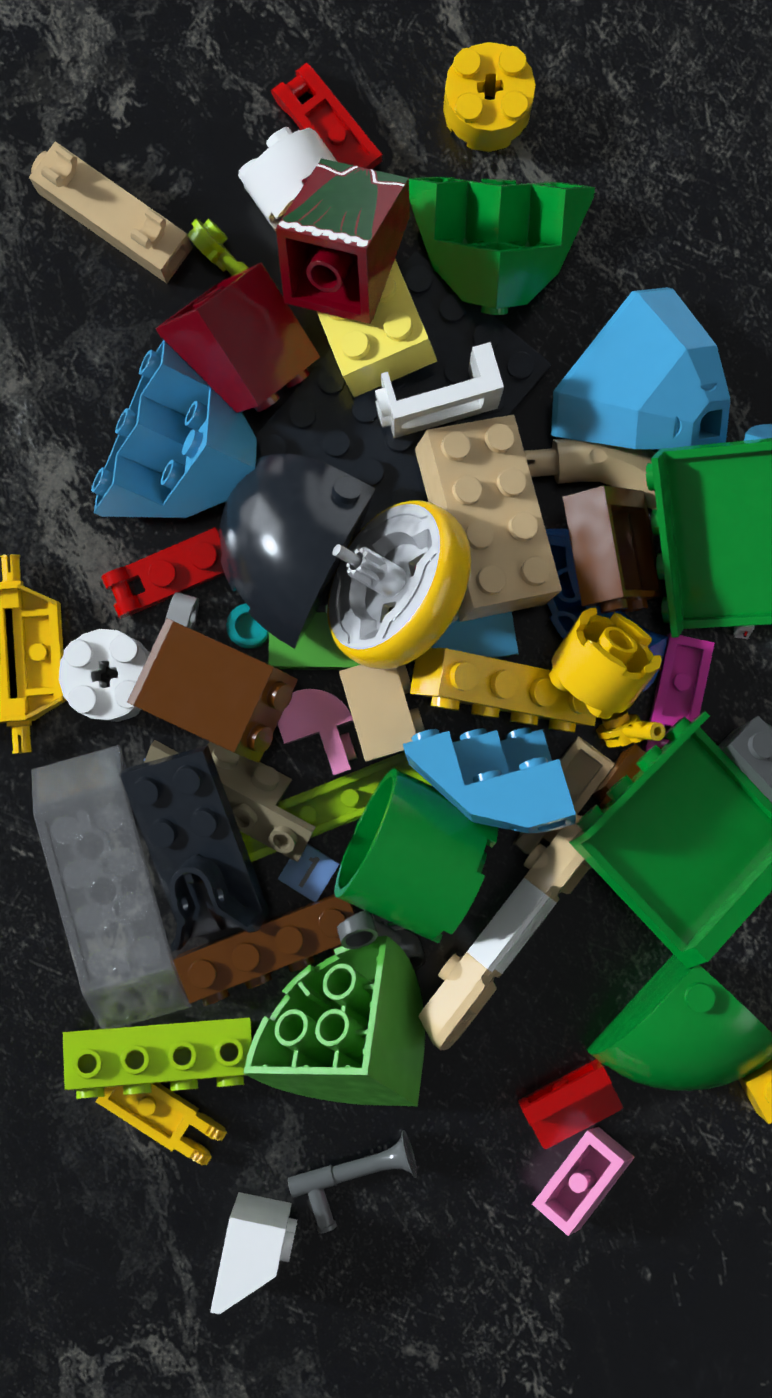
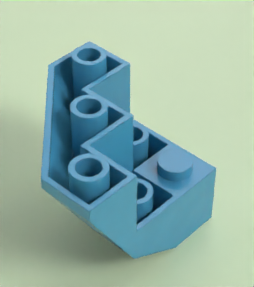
(646, 380)
(174, 446)
(494, 780)

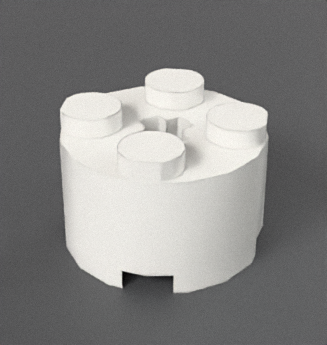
(282, 170)
(82, 668)

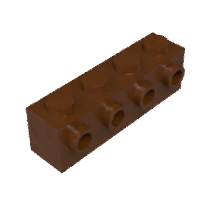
(250, 957)

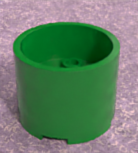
(414, 858)

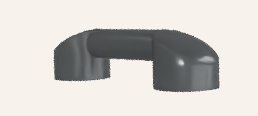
(363, 930)

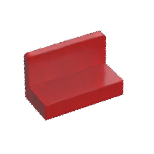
(570, 1104)

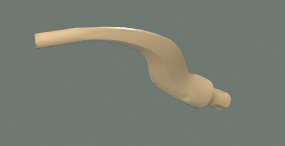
(593, 462)

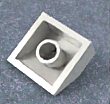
(254, 1245)

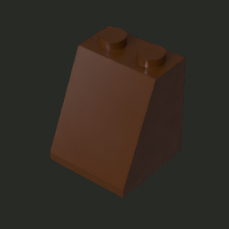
(212, 690)

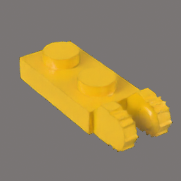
(164, 1118)

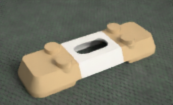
(470, 977)

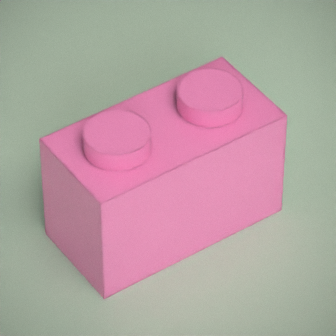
(583, 1180)

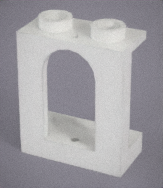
(445, 404)

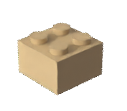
(380, 709)

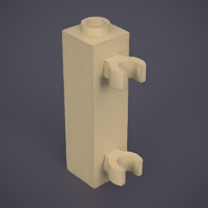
(110, 211)

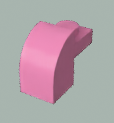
(319, 713)

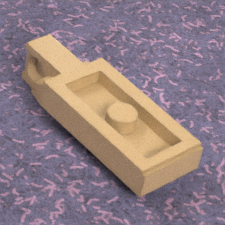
(583, 771)

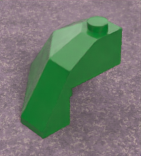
(497, 237)

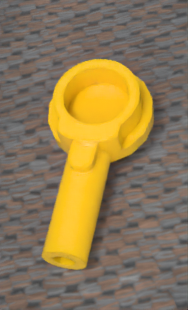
(627, 728)

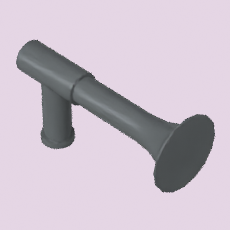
(315, 1181)

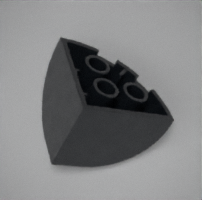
(283, 535)

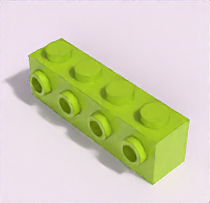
(156, 1055)

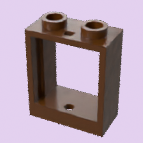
(613, 548)

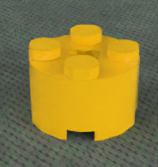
(493, 72)
(604, 662)

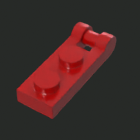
(327, 118)
(166, 573)

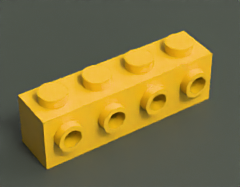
(494, 687)

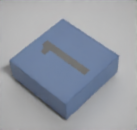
(310, 873)

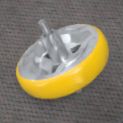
(381, 574)

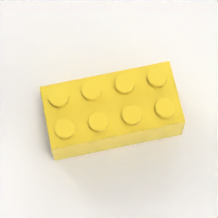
(390, 344)

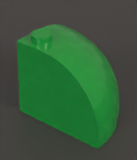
(683, 1034)

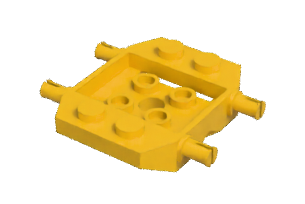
(37, 654)

